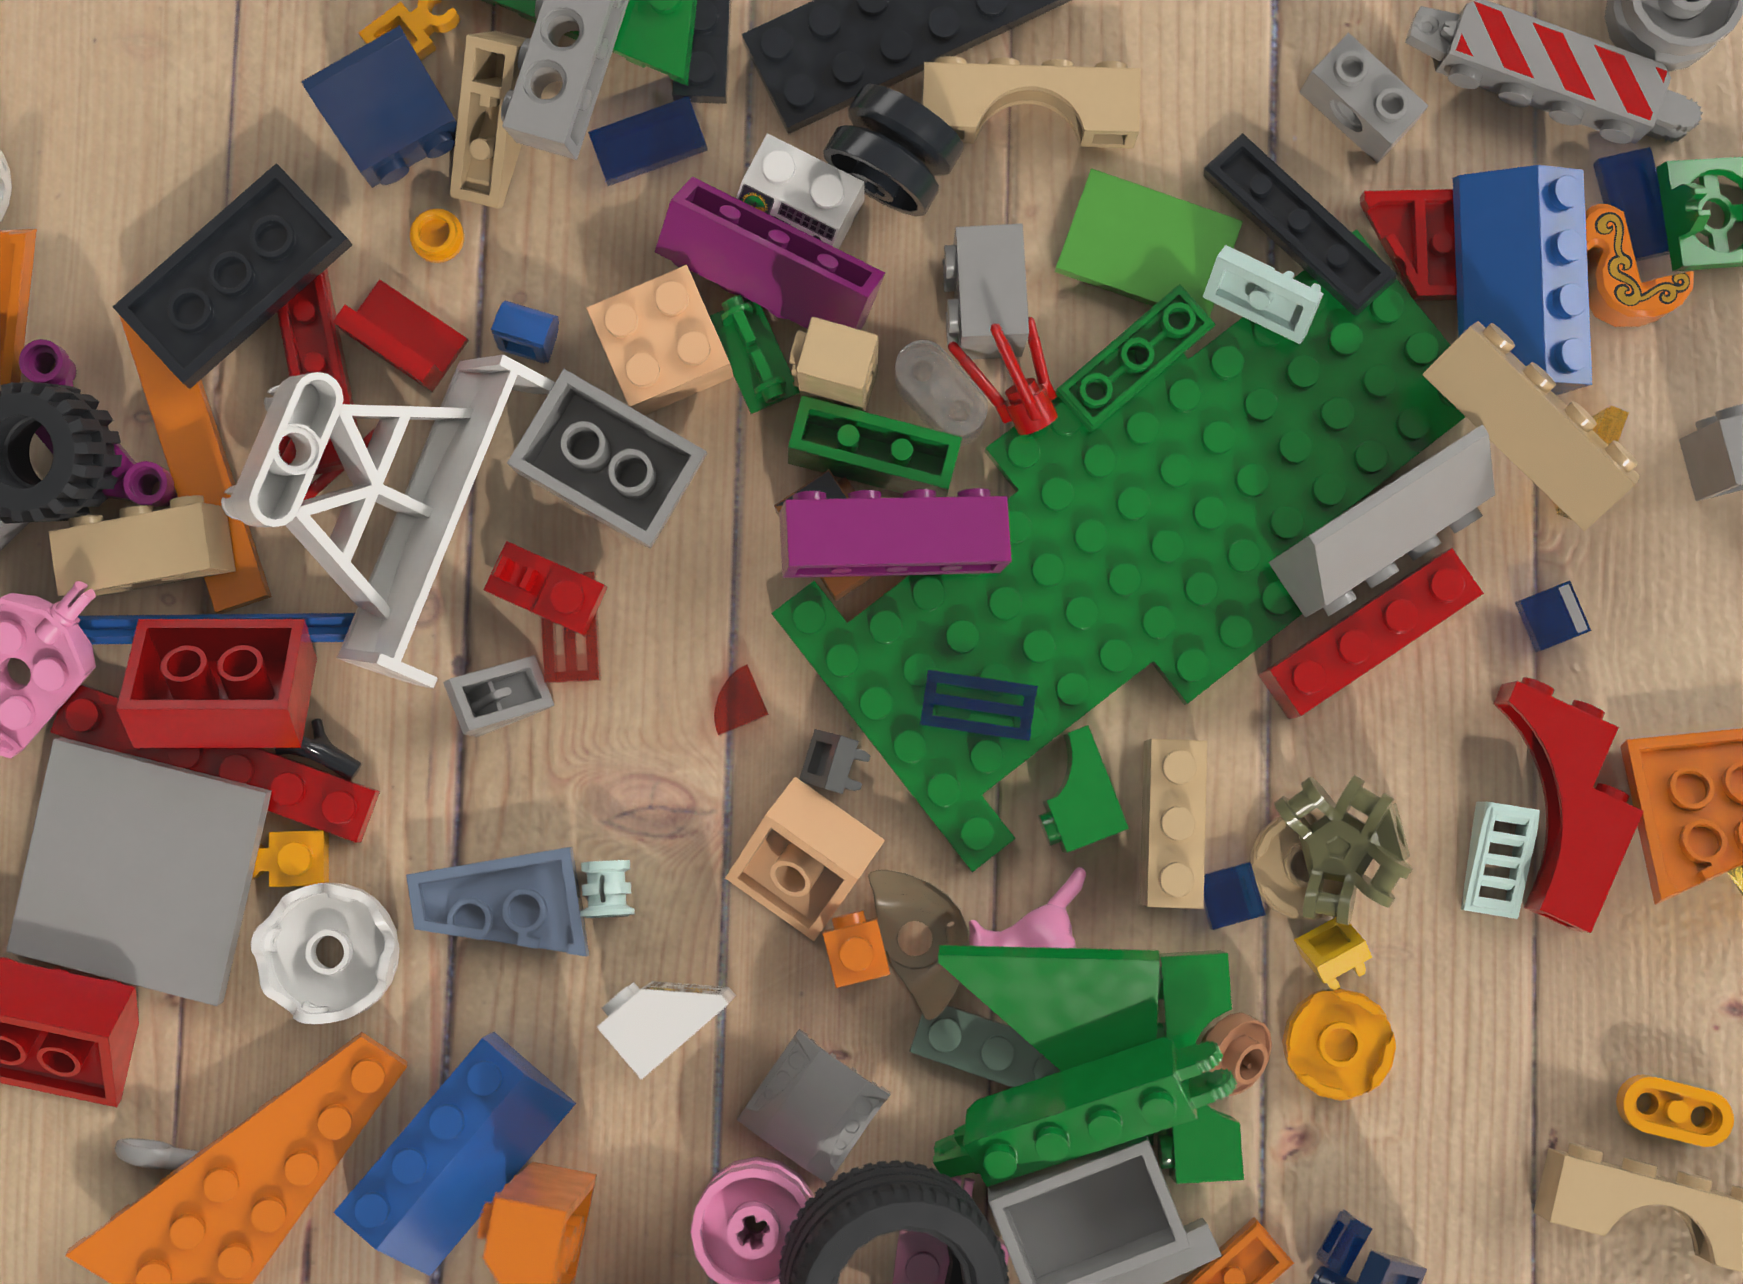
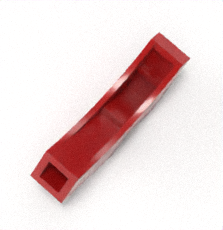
(1584, 825)

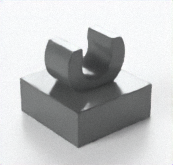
(830, 762)

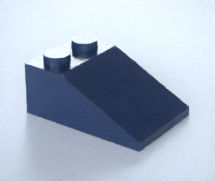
(383, 108)

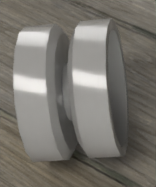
(1671, 30)

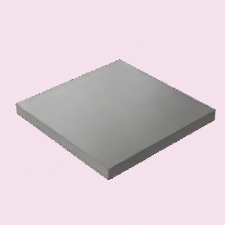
(138, 871)

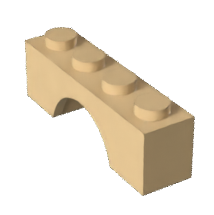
(1095, 101)
(1594, 1195)

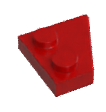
(1417, 237)

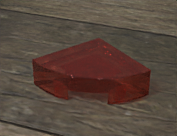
(738, 702)

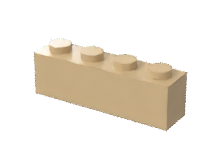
(1532, 425)

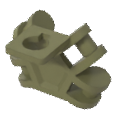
(1344, 846)

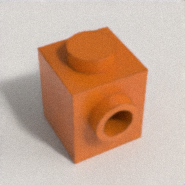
(855, 949)

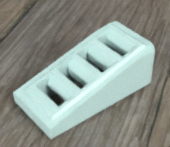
(1523, 844)

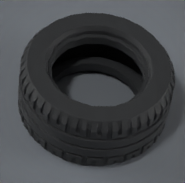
(884, 1201)

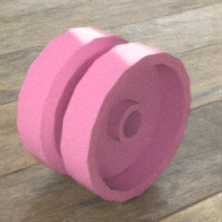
(719, 1228)

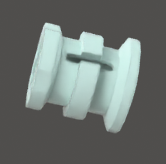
(606, 889)

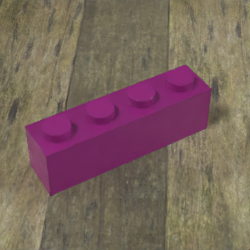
(765, 259)
(894, 534)

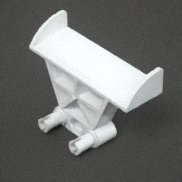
(311, 411)

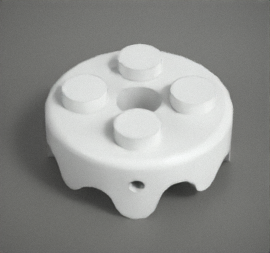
(289, 962)

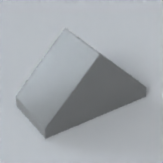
(498, 696)

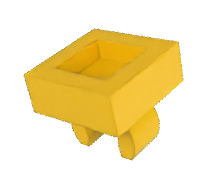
(1333, 951)

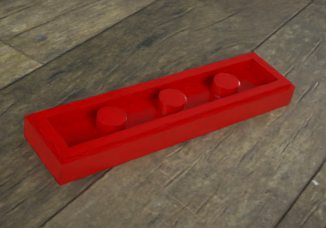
(315, 345)

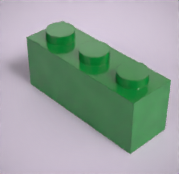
(871, 448)

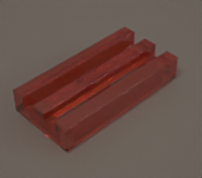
(571, 674)

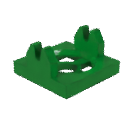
(1684, 215)

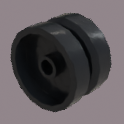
(894, 149)

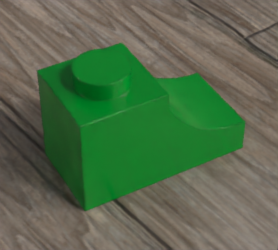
(1086, 802)

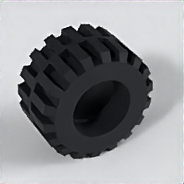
(81, 452)

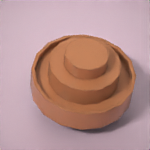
(1244, 1048)

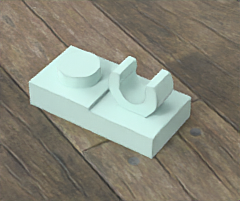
(1263, 294)

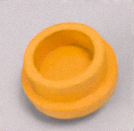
(437, 235)

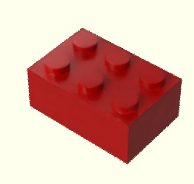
(218, 683)

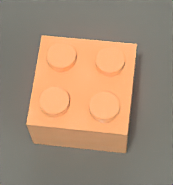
(660, 341)

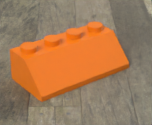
(537, 1225)

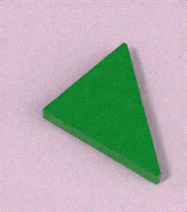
(1065, 1000)

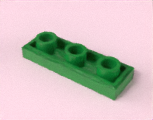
(1113, 380)

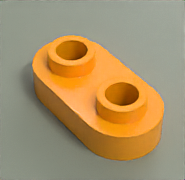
(1672, 1109)

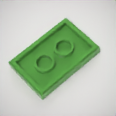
(1143, 241)

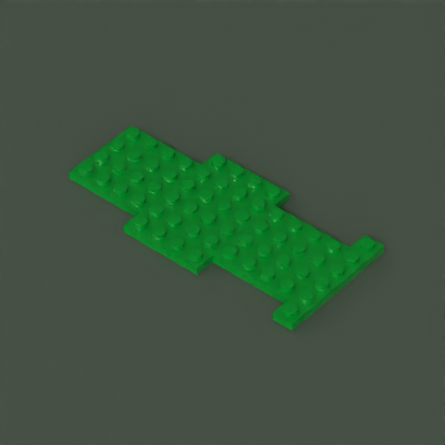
(1134, 546)

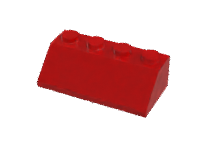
(65, 1032)

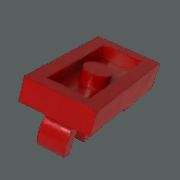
(545, 588)

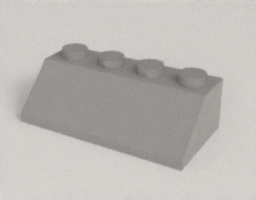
(1388, 525)

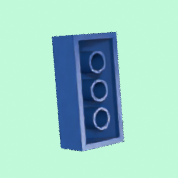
(1527, 265)
(455, 1156)

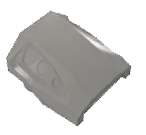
(812, 1107)

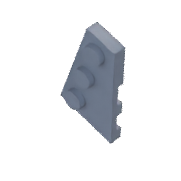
(507, 900)

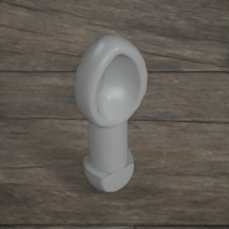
(152, 1153)

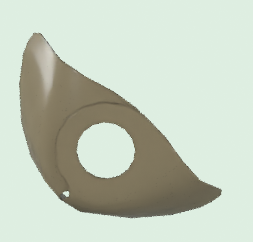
(905, 899)

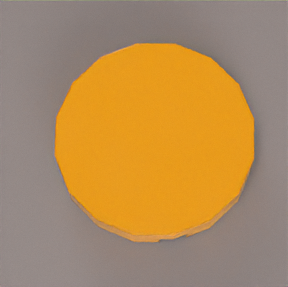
(1339, 1044)

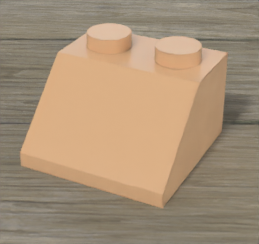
(804, 858)

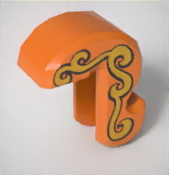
(1614, 279)

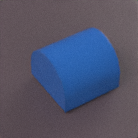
(525, 331)

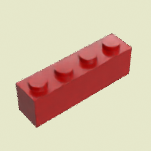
(1370, 634)

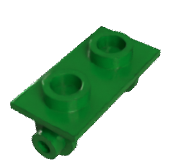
(753, 354)

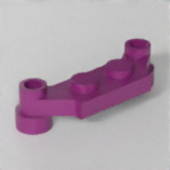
(134, 479)

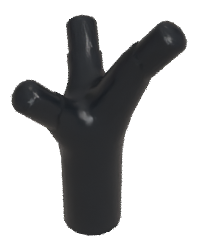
(325, 753)

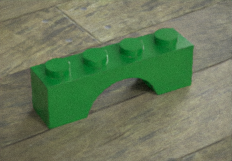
(1191, 995)

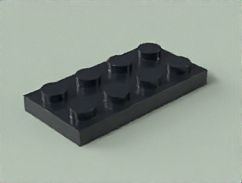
(232, 276)

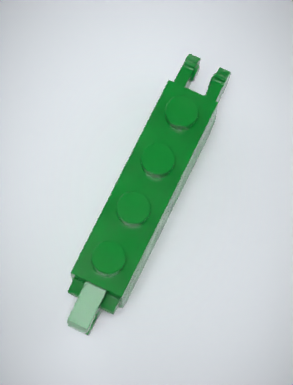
(1084, 1110)

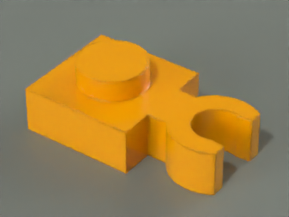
(416, 25)
(294, 858)

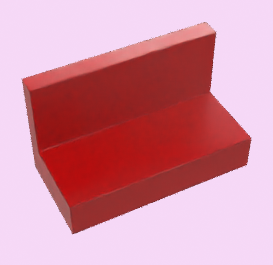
(403, 335)

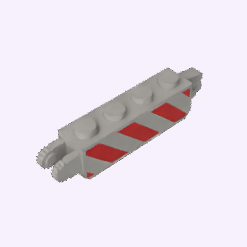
(1554, 71)

